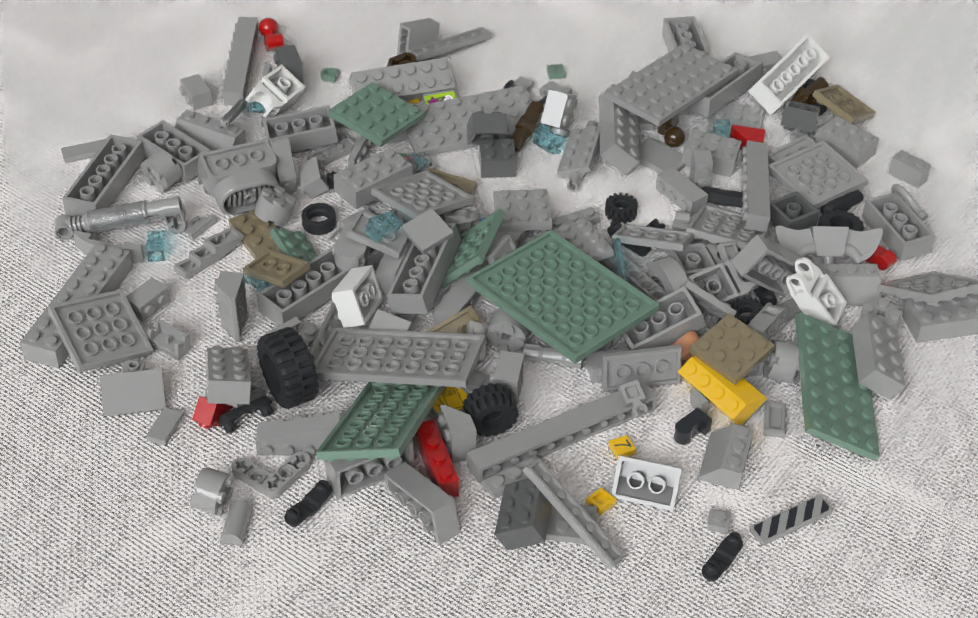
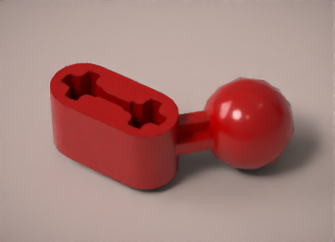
(269, 28)

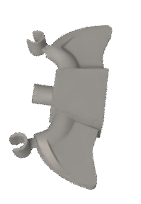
(830, 242)

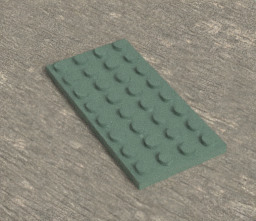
(832, 398)
(379, 422)

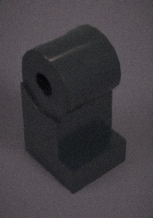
(691, 425)

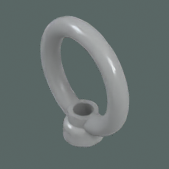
(909, 198)

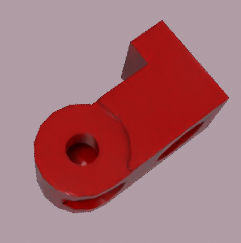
(883, 258)

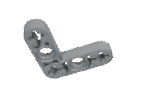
(274, 479)

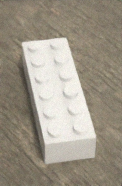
(789, 74)

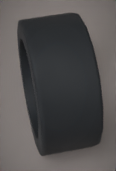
(316, 210)

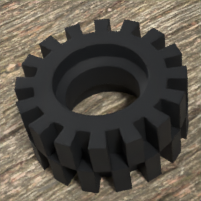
(621, 208)
(744, 306)

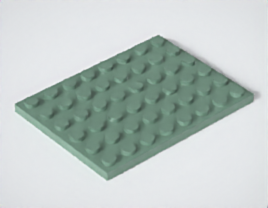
(563, 295)

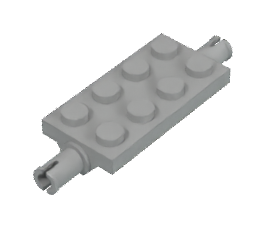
(579, 154)

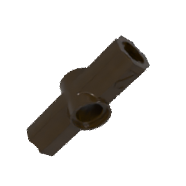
(804, 94)
(526, 124)

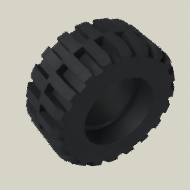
(287, 367)

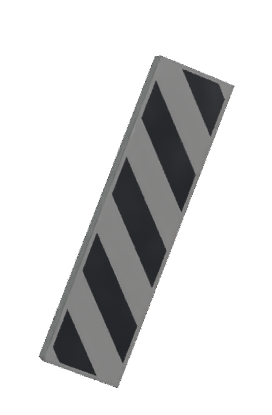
(790, 520)

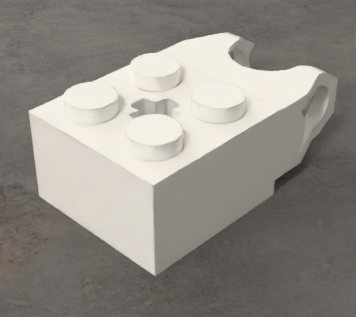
(276, 91)
(816, 293)

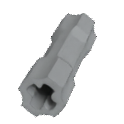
(538, 353)

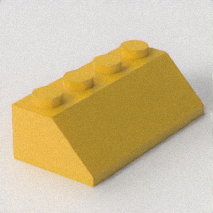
(732, 400)

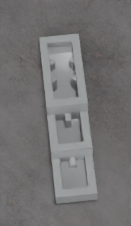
(212, 250)

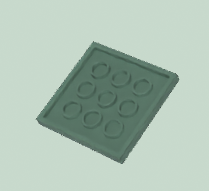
(376, 114)
(473, 247)

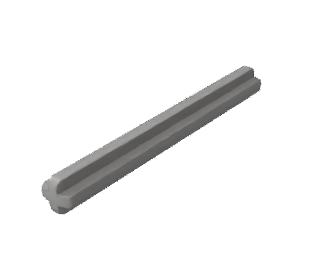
(229, 117)

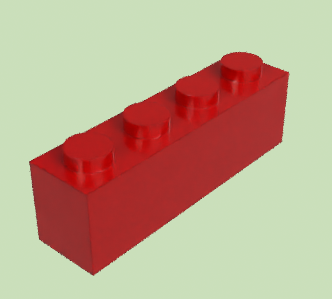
(436, 458)

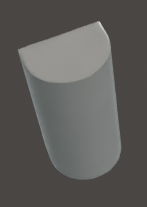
(236, 523)

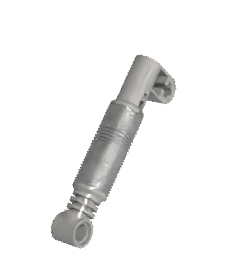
(119, 217)

